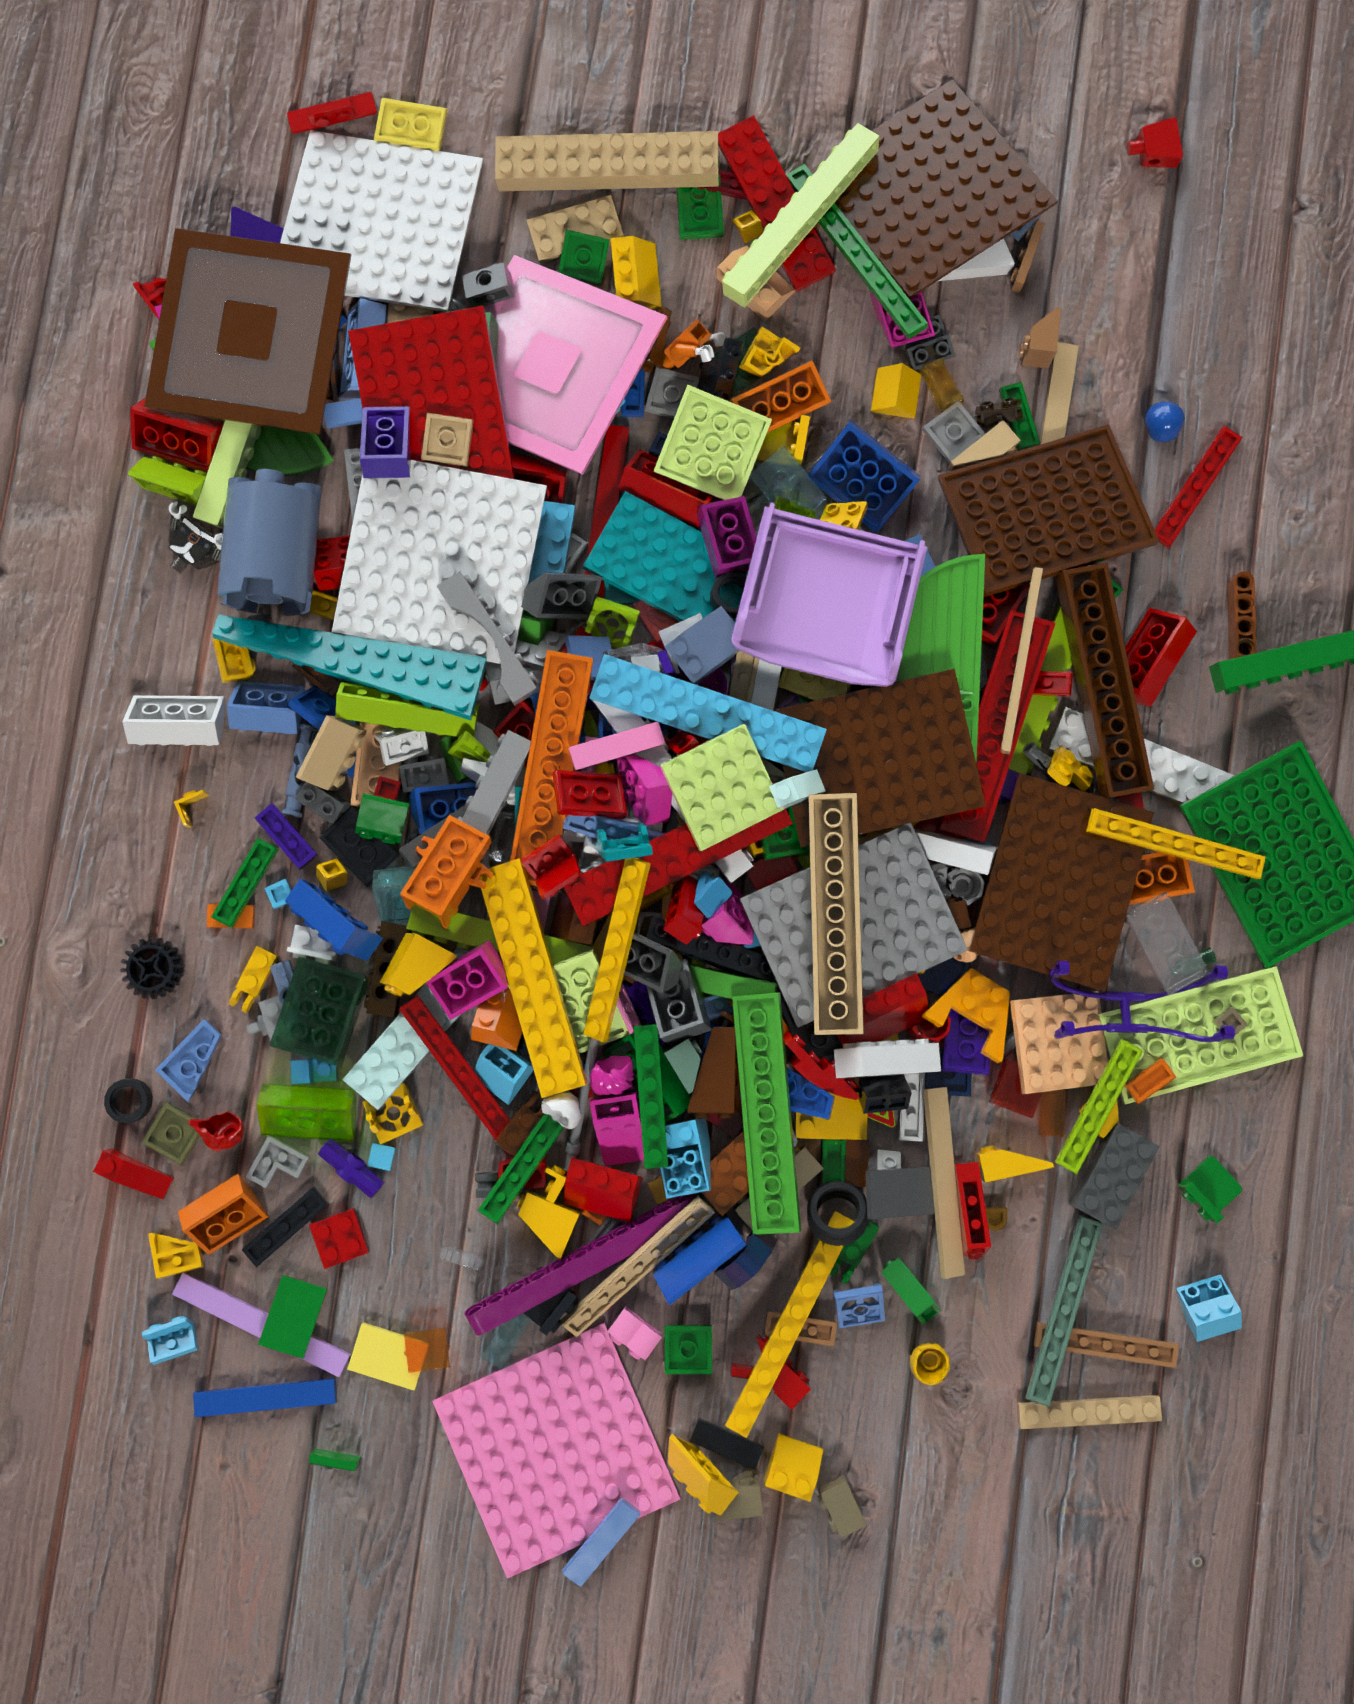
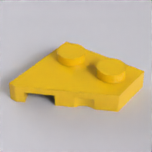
(174, 1255)

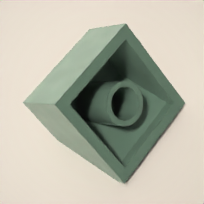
(685, 1062)

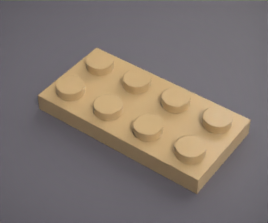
(591, 218)

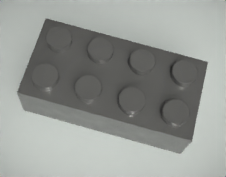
(1114, 1175)

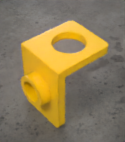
(188, 798)

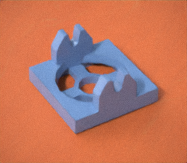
(873, 1313)

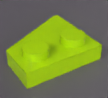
(469, 748)

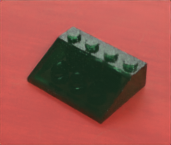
(320, 1012)

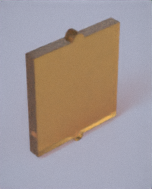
(426, 1350)

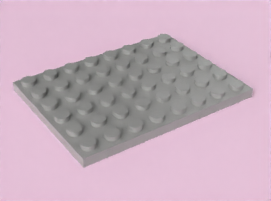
(901, 913)

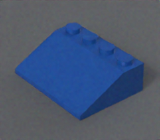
(864, 470)
(698, 1258)

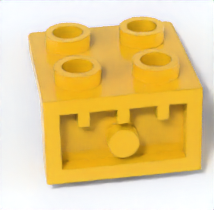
(790, 435)
(845, 514)

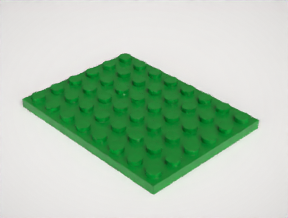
(1308, 868)

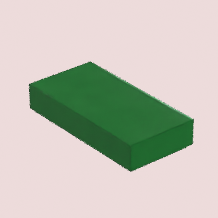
(833, 1160)
(334, 1459)

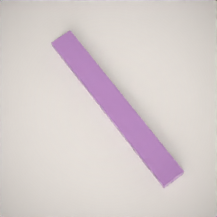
(253, 1320)

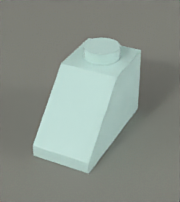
(797, 789)

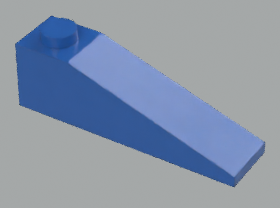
(436, 803)

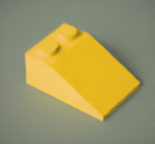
(845, 1122)

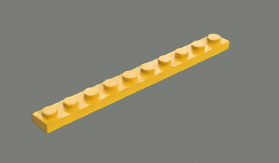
(785, 1332)

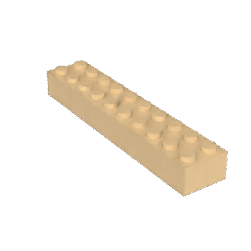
(607, 161)
(836, 914)

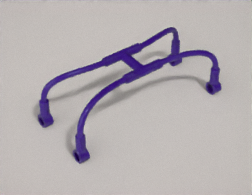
(1068, 1028)

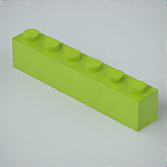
(376, 707)

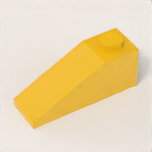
(1002, 1164)

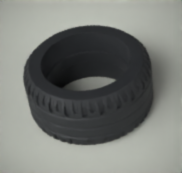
(842, 1190)

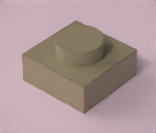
(1230, 1017)

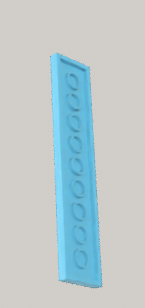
(705, 712)

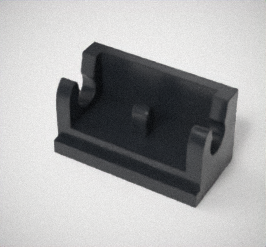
(884, 1094)

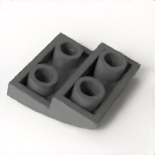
(929, 349)

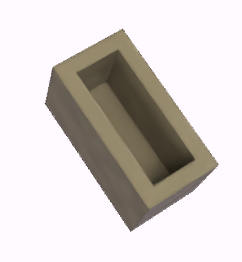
(842, 1506)

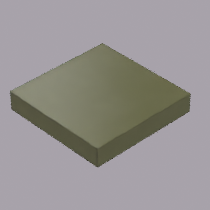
(172, 1134)

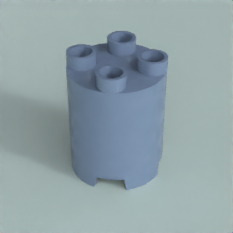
(269, 543)

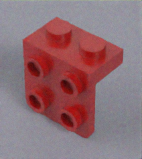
(330, 562)
(552, 866)

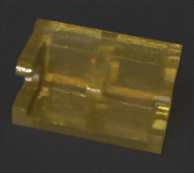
(941, 384)

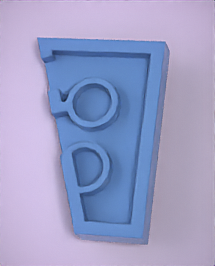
(189, 1060)

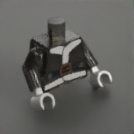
(191, 542)

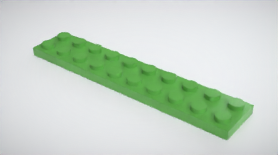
(766, 1114)

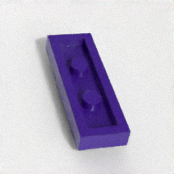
(286, 836)

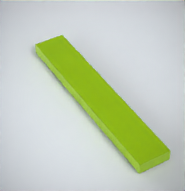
(1098, 1106)

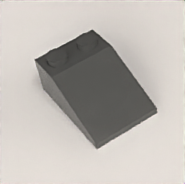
(680, 1010)

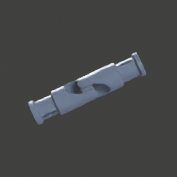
(306, 739)

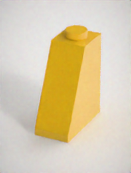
(548, 1221)

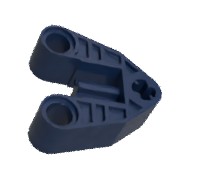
(748, 1261)

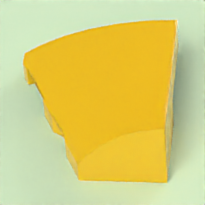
(767, 352)

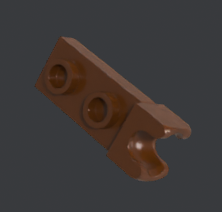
(656, 356)

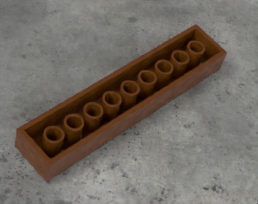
(1104, 681)

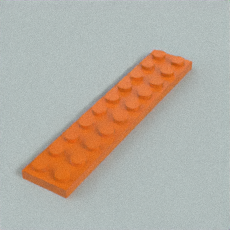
(555, 730)

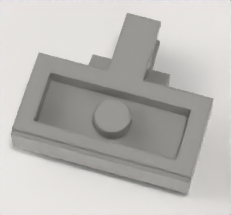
(267, 1021)

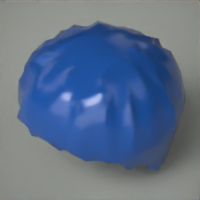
(1164, 421)

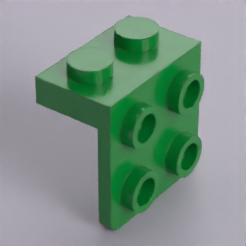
(1210, 1189)

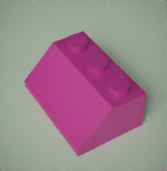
(730, 921)
(469, 980)

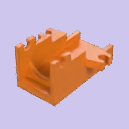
(447, 869)

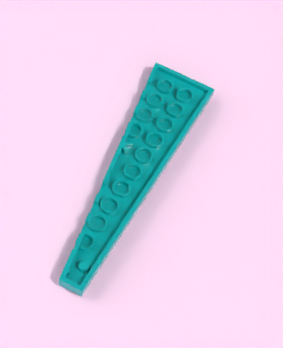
(413, 672)

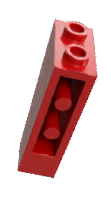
(972, 1211)

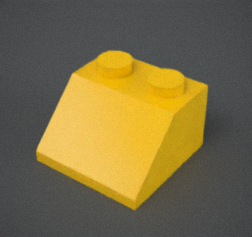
(793, 1467)

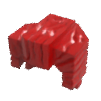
(929, 1031)

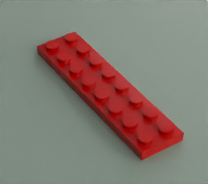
(769, 191)

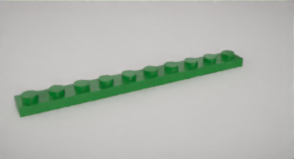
(865, 263)

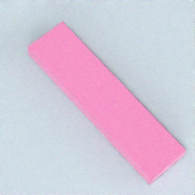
(616, 745)

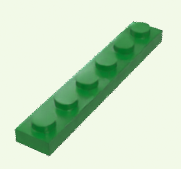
(650, 1096)
(521, 1169)

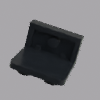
(550, 1311)

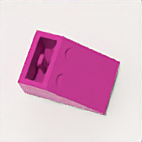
(892, 331)
(645, 789)
(618, 1127)

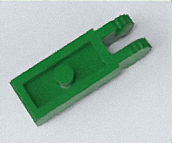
(854, 1252)

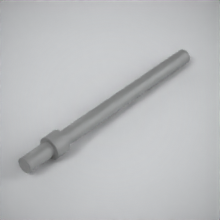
(573, 1145)

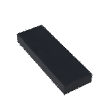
(726, 1443)

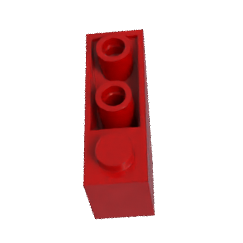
(789, 1385)

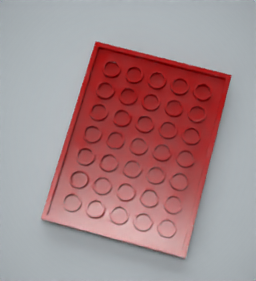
(437, 368)

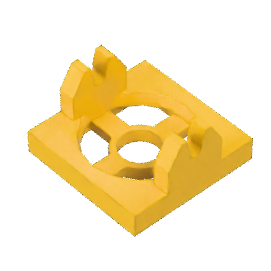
(409, 1105)

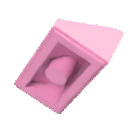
(627, 1010)

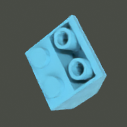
(502, 1071)
(1209, 1308)

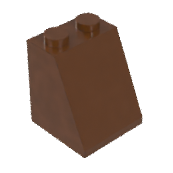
(567, 925)

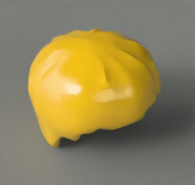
(929, 1363)

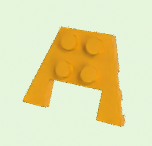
(980, 1002)

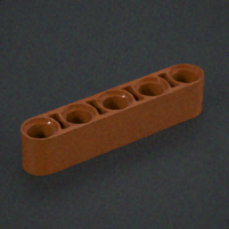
(1237, 616)

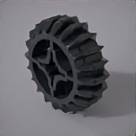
(146, 974)

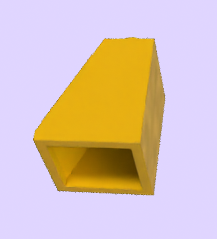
(414, 964)

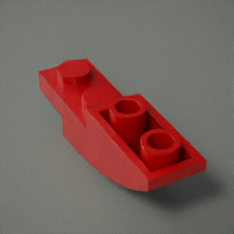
(818, 1071)

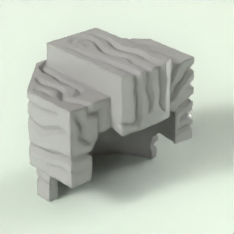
(965, 884)

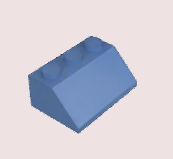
(264, 707)

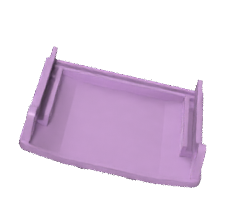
(828, 599)

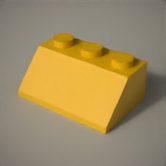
(636, 271)
(700, 1476)

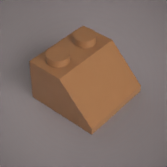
(1041, 342)

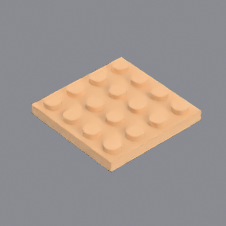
(1053, 1062)

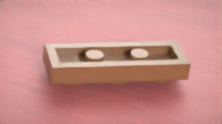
(1026, 256)
(813, 1331)

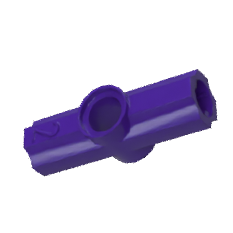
(351, 1168)

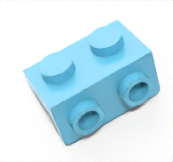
(171, 1339)

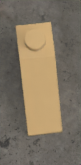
(993, 444)

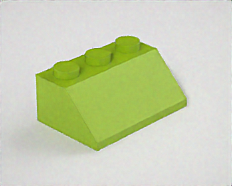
(168, 480)

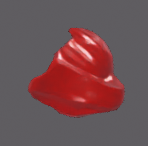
(220, 1130)

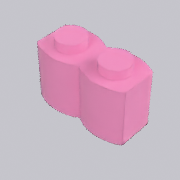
(634, 1333)

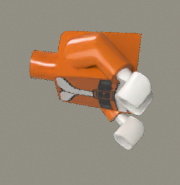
(689, 345)

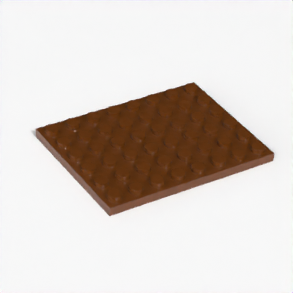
(1048, 508)
(895, 748)
(1057, 886)

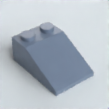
(704, 646)

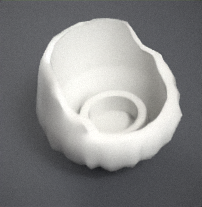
(563, 1108)

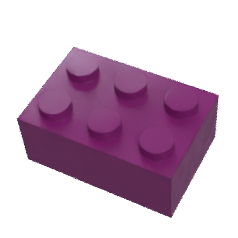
(728, 535)

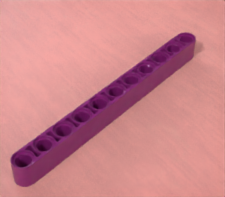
(572, 1268)

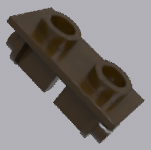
(1007, 408)

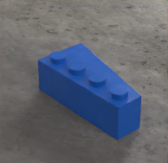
(332, 921)

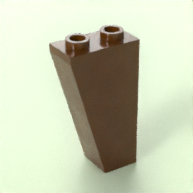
(718, 1078)

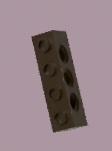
(390, 1004)

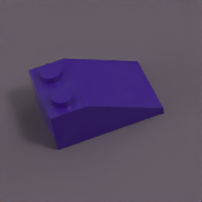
(385, 442)

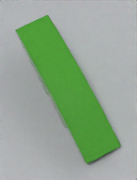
(729, 984)

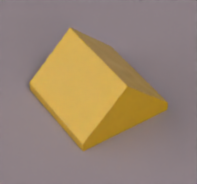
(896, 391)

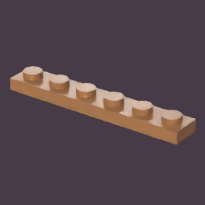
(1117, 1346)

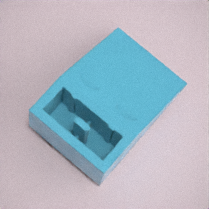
(687, 1159)

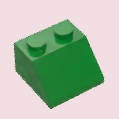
(381, 818)

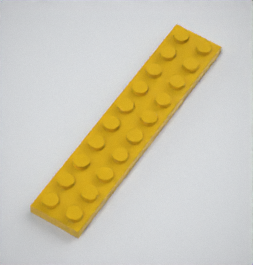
(532, 979)

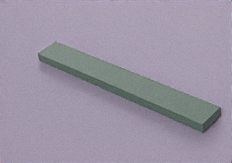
(1064, 1311)

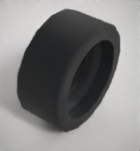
(729, 577)
(110, 1097)

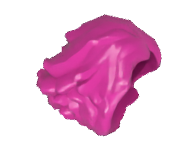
(612, 1076)

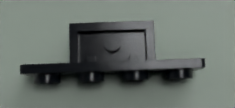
(719, 375)

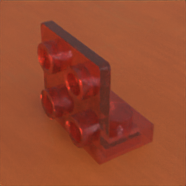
(1008, 1092)

